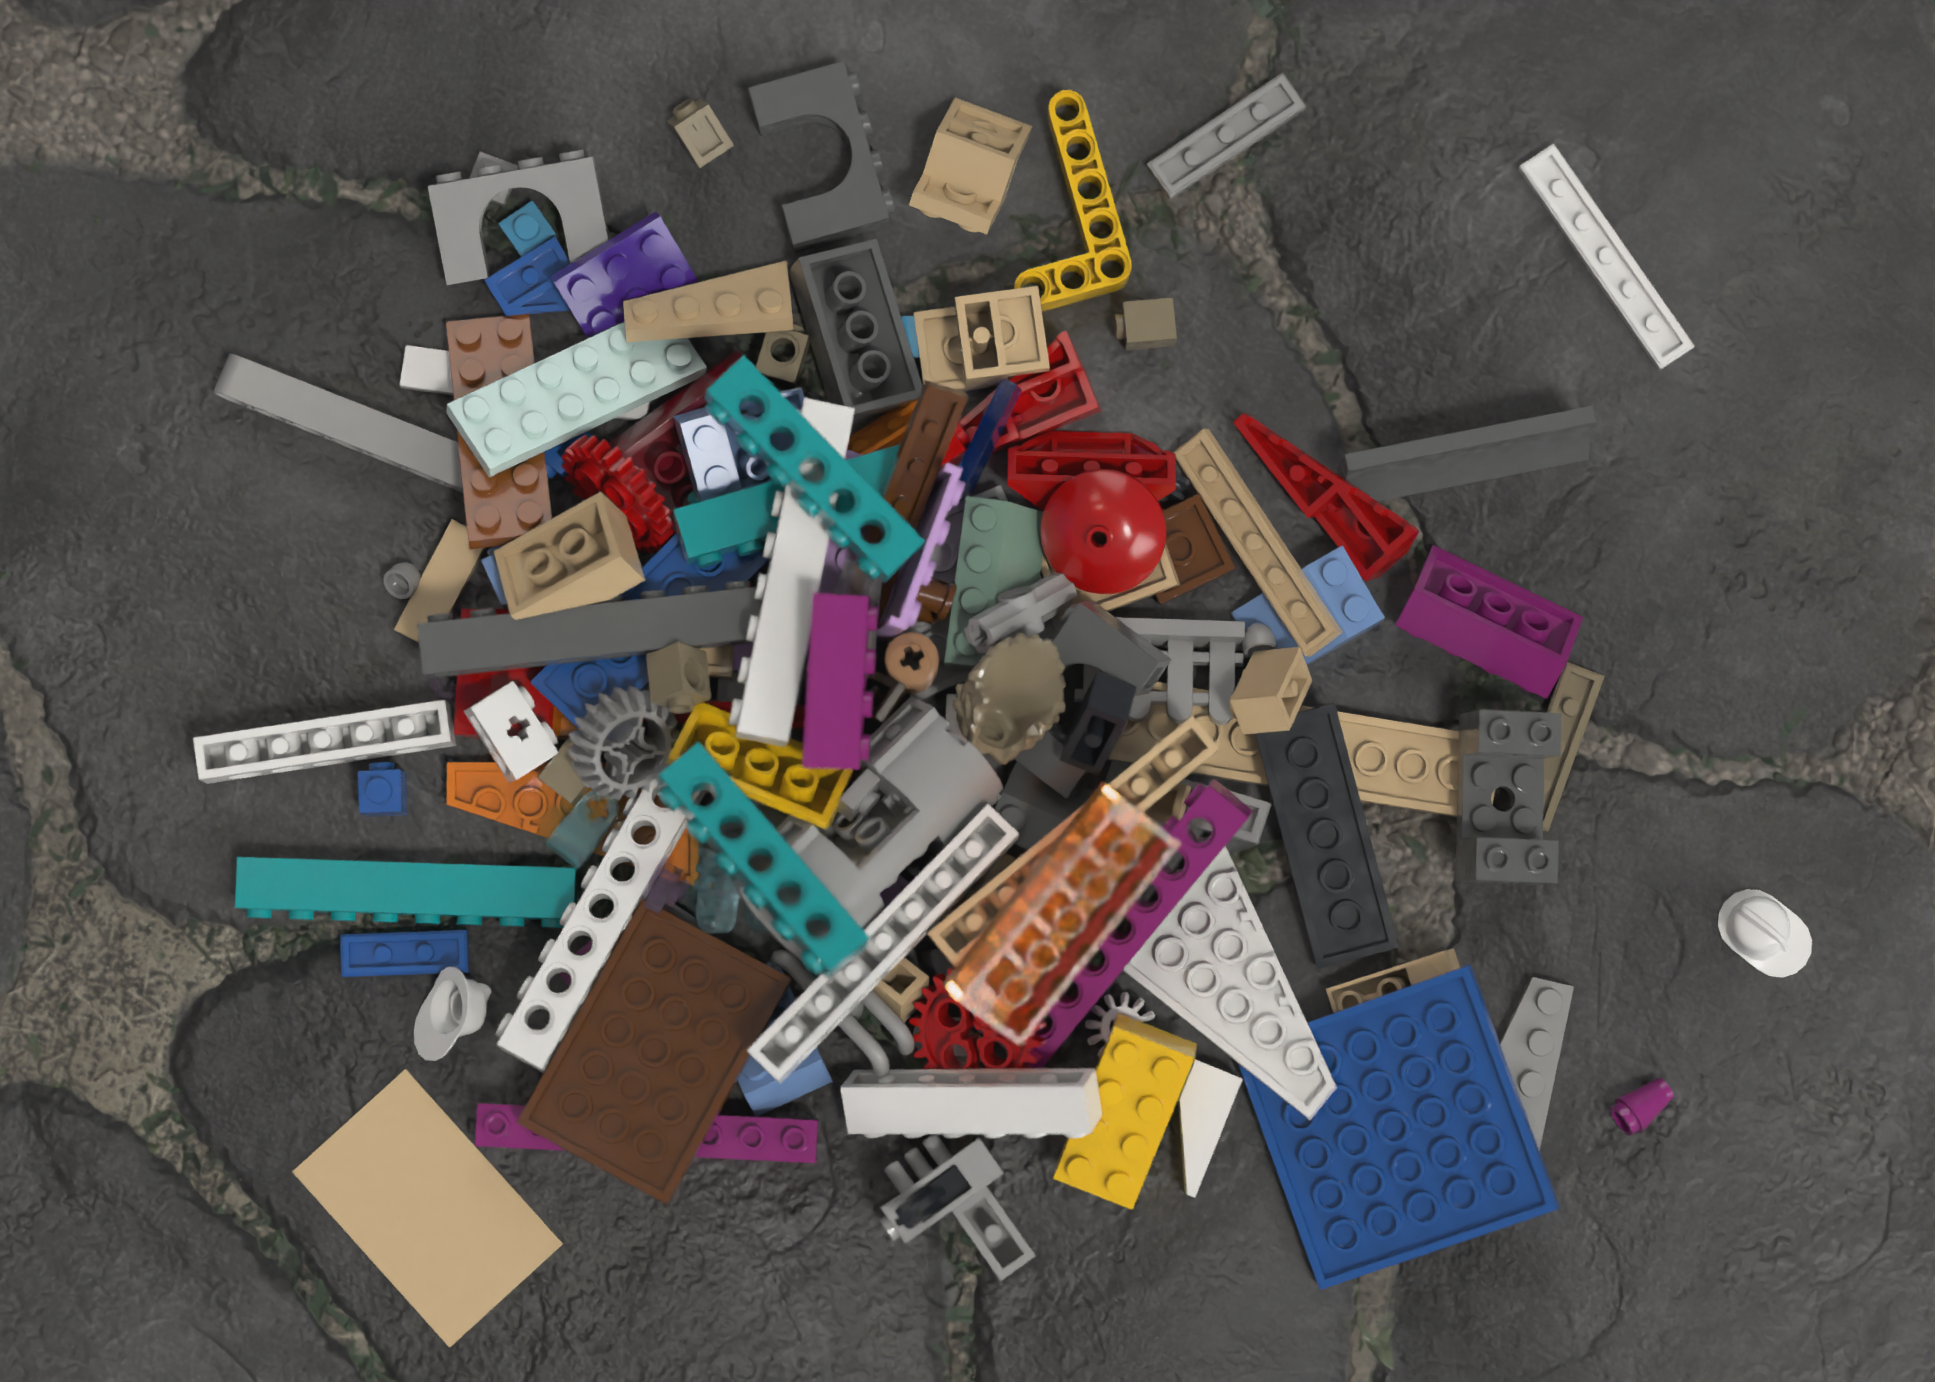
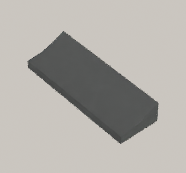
(1471, 455)

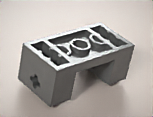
(1506, 753)

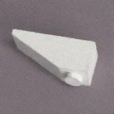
(1202, 1115)

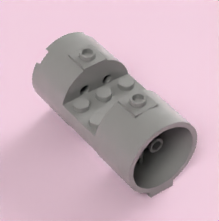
(927, 796)

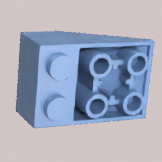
(716, 459)
(764, 1091)

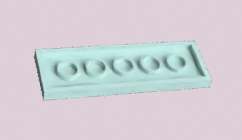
(569, 395)

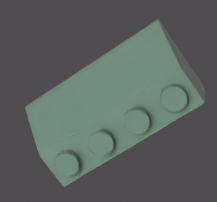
(996, 554)

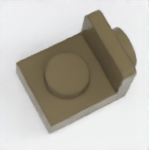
(699, 131)

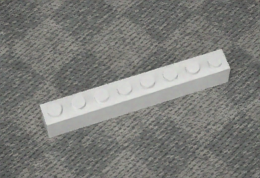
(787, 597)

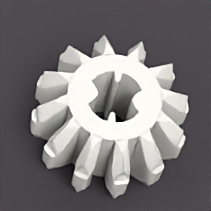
(1103, 1025)

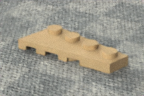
(724, 305)

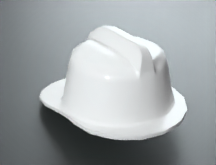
(1765, 933)
(450, 1011)

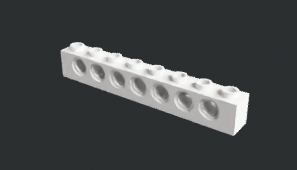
(891, 939)
(540, 1046)

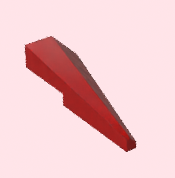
(1046, 399)
(1363, 526)

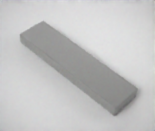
(1226, 136)

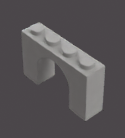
(461, 203)

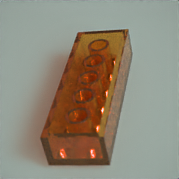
(1061, 914)

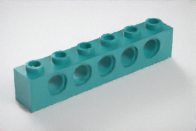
(747, 384)
(699, 771)

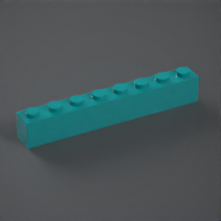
(404, 889)

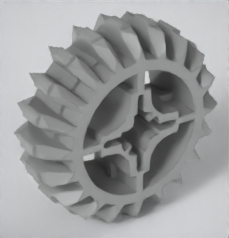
(618, 730)

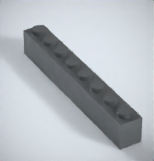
(587, 632)

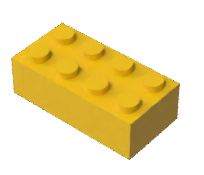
(1138, 1089)

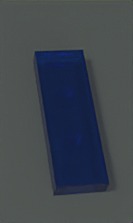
(988, 434)

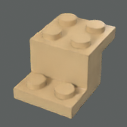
(970, 166)
(983, 339)

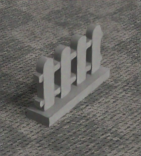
(1180, 640)

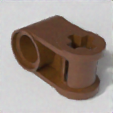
(935, 600)

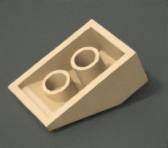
(570, 560)

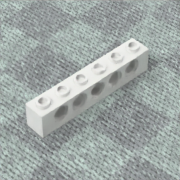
(324, 741)

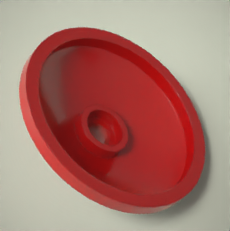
(1110, 504)

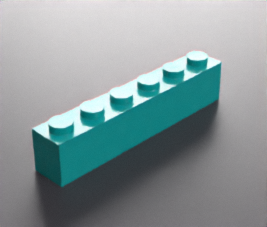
(744, 517)

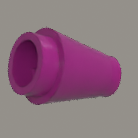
(1641, 1106)

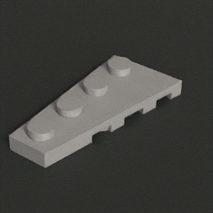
(1534, 1046)

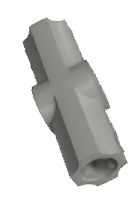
(1021, 611)

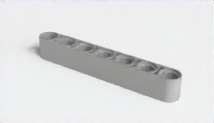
(341, 421)

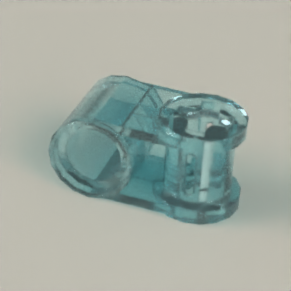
(579, 834)

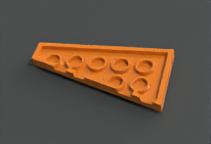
(539, 809)

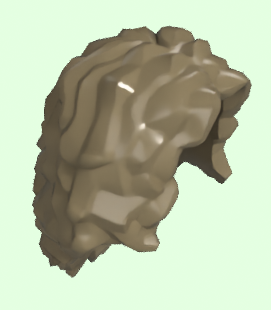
(1011, 697)

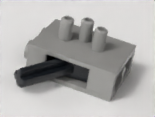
(937, 1189)

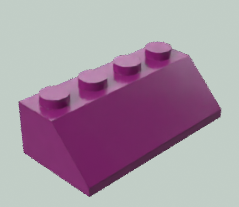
(1490, 622)
(838, 681)

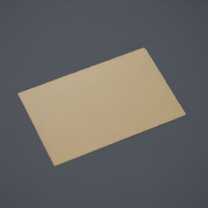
(427, 1208)

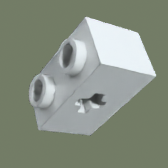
(492, 719)

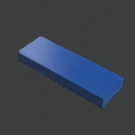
(403, 953)

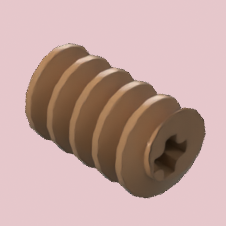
(918, 648)

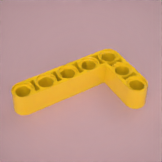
(1086, 212)

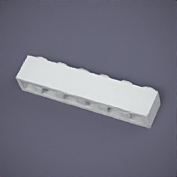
(972, 1102)

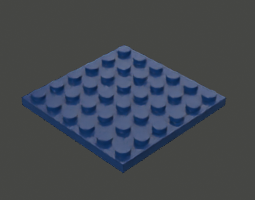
(1415, 1138)

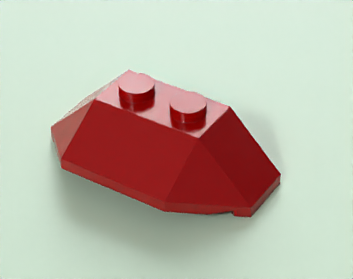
(1053, 457)

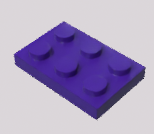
(623, 268)

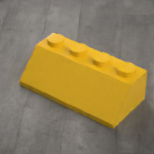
(765, 770)

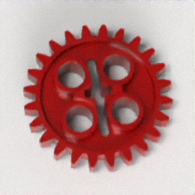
(598, 468)
(941, 1033)

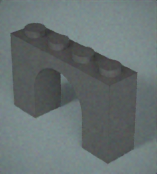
(827, 99)
(1100, 640)

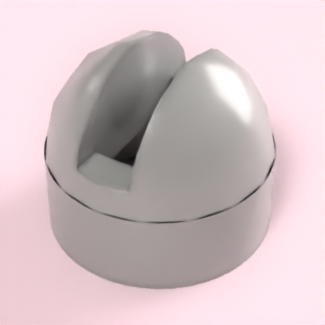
(402, 580)
(1258, 638)

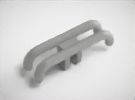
(850, 1024)

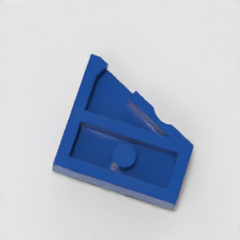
(527, 283)

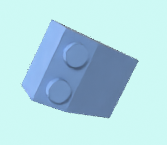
(1341, 592)

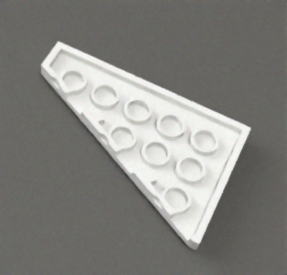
(1226, 982)

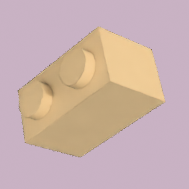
(1270, 690)

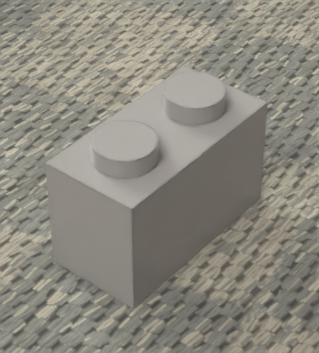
(993, 1233)

